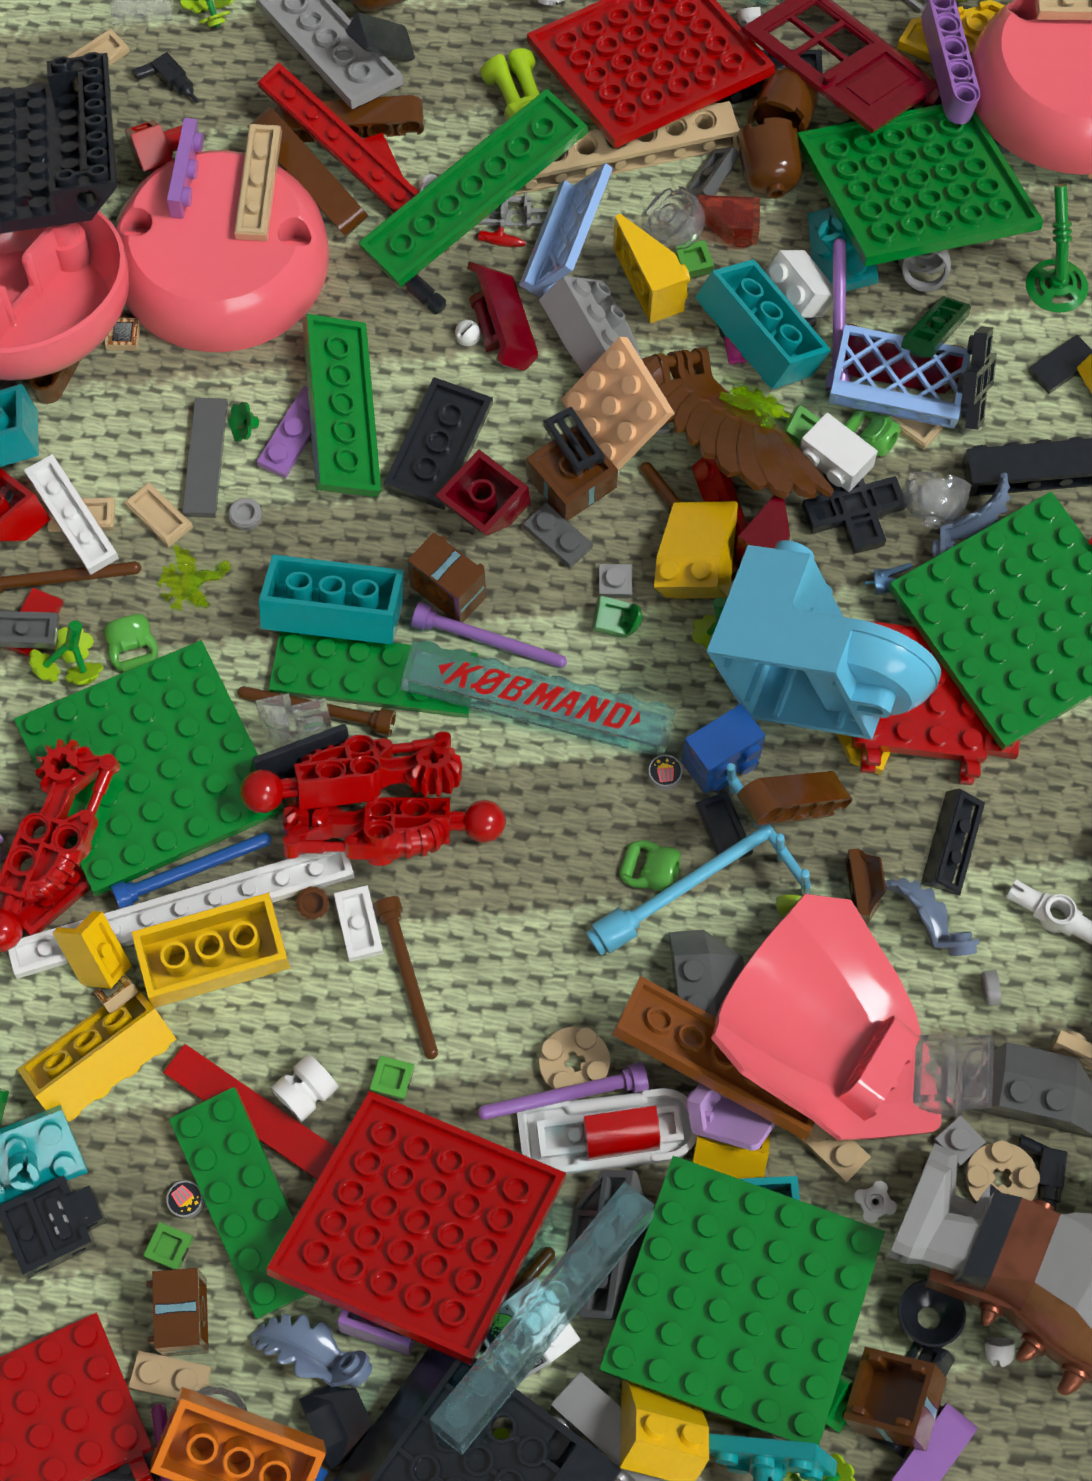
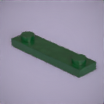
(935, 327)

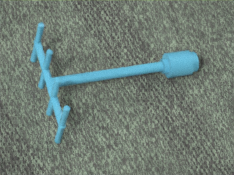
(619, 926)

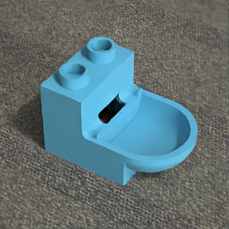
(805, 663)

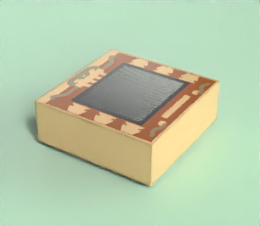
(124, 335)
(118, 995)

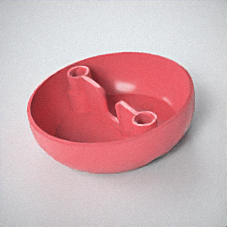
(1037, 87)
(201, 282)
(58, 295)

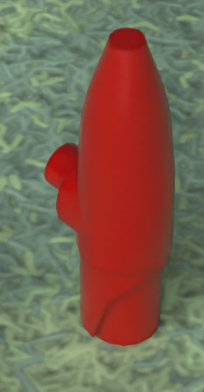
(500, 238)

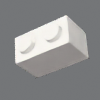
(801, 282)
(838, 452)

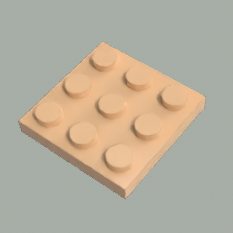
(619, 402)

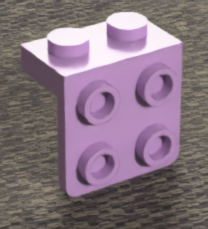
(725, 1120)

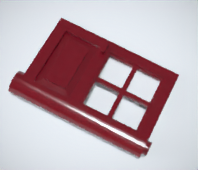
(868, 85)

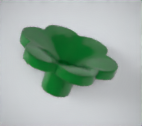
(242, 421)

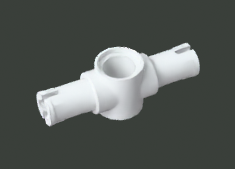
(1041, 904)

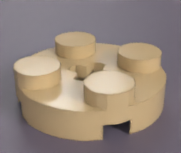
(570, 1041)
(1003, 1157)

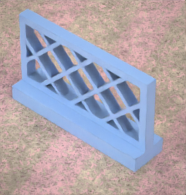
(564, 231)
(892, 402)

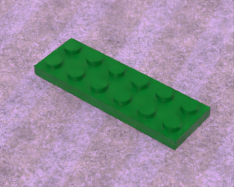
(341, 406)
(350, 673)
(239, 1194)

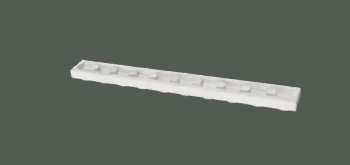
(280, 879)

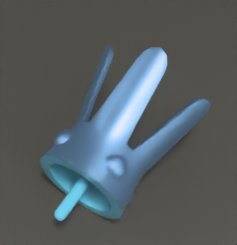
(881, 577)

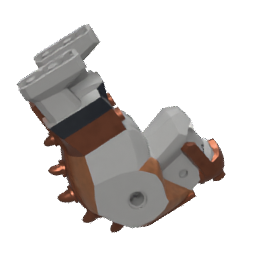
(1008, 1261)

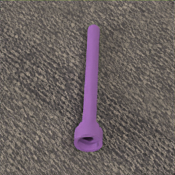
(839, 308)
(426, 617)
(632, 1078)

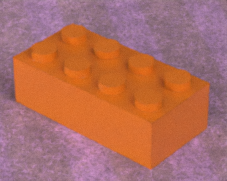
(226, 1443)

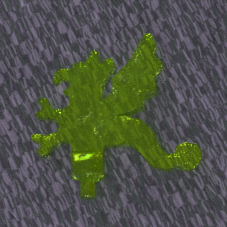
(749, 400)
(187, 585)

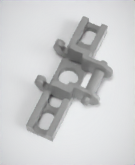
(528, 211)

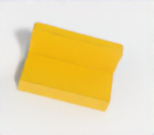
(93, 951)
(731, 1159)

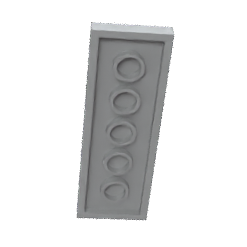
(320, 37)

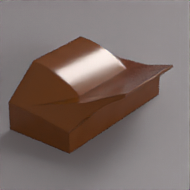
(865, 882)

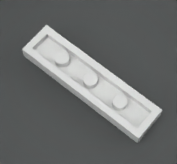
(71, 514)

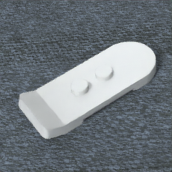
(557, 1138)

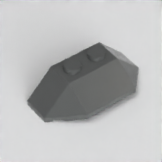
(703, 968)
(1041, 1089)
(608, 1297)

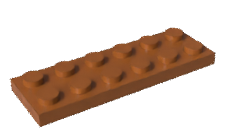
(681, 1038)

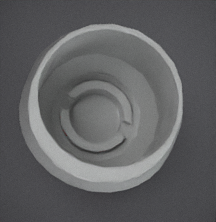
(934, 262)

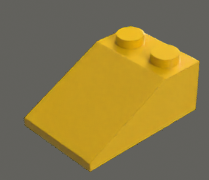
(651, 270)
(697, 550)
(661, 1435)

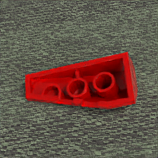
(23, 514)

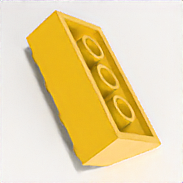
(96, 1055)

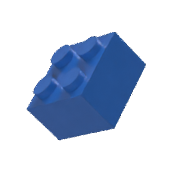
(725, 740)

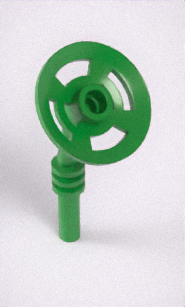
(1064, 270)

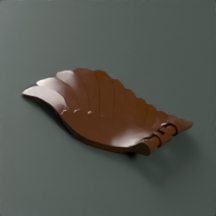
(731, 434)

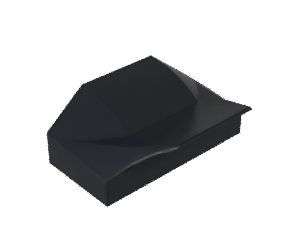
(338, 1419)

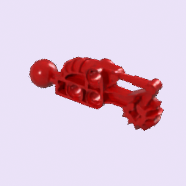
(358, 773)
(387, 828)
(51, 861)

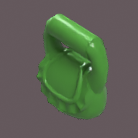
(880, 433)
(128, 634)
(659, 868)

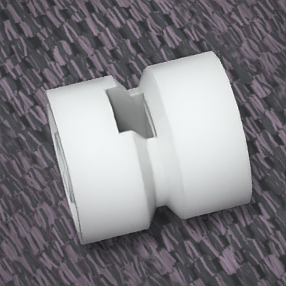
(304, 1087)

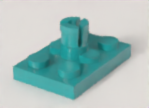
(823, 231)
(37, 1153)
(771, 1457)

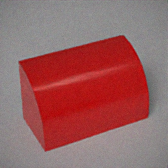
(621, 1133)

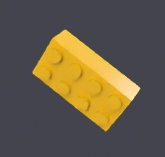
(210, 950)

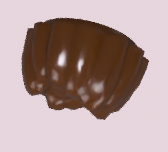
(312, 903)

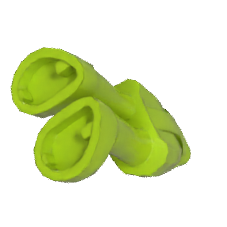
(497, 72)

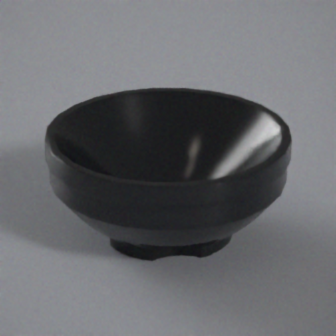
(950, 1312)

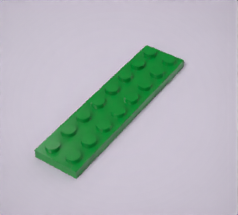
(473, 187)

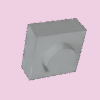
(615, 580)
(961, 1139)

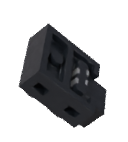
(51, 1225)

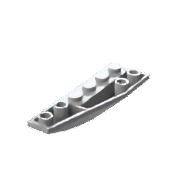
(587, 320)

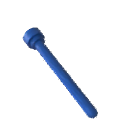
(128, 892)

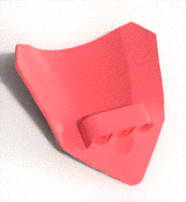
(827, 1025)

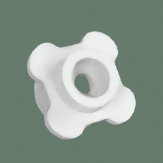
(870, 1211)

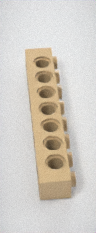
(696, 135)

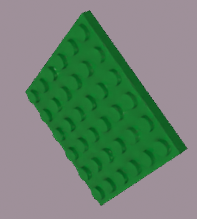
(918, 185)
(1010, 617)
(177, 757)
(743, 1302)

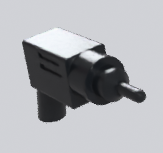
(169, 73)
(1050, 1168)

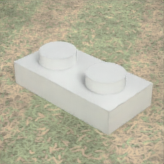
(358, 923)

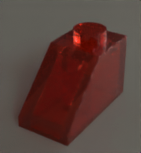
(733, 218)

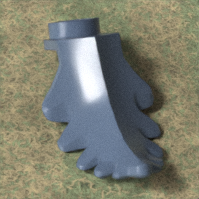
(976, 521)
(934, 917)
(311, 1351)

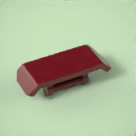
(508, 316)
(901, 367)

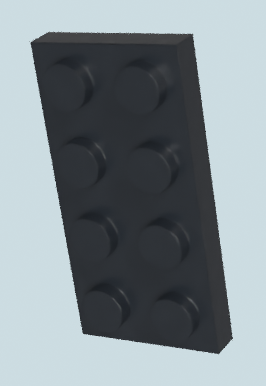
(438, 441)

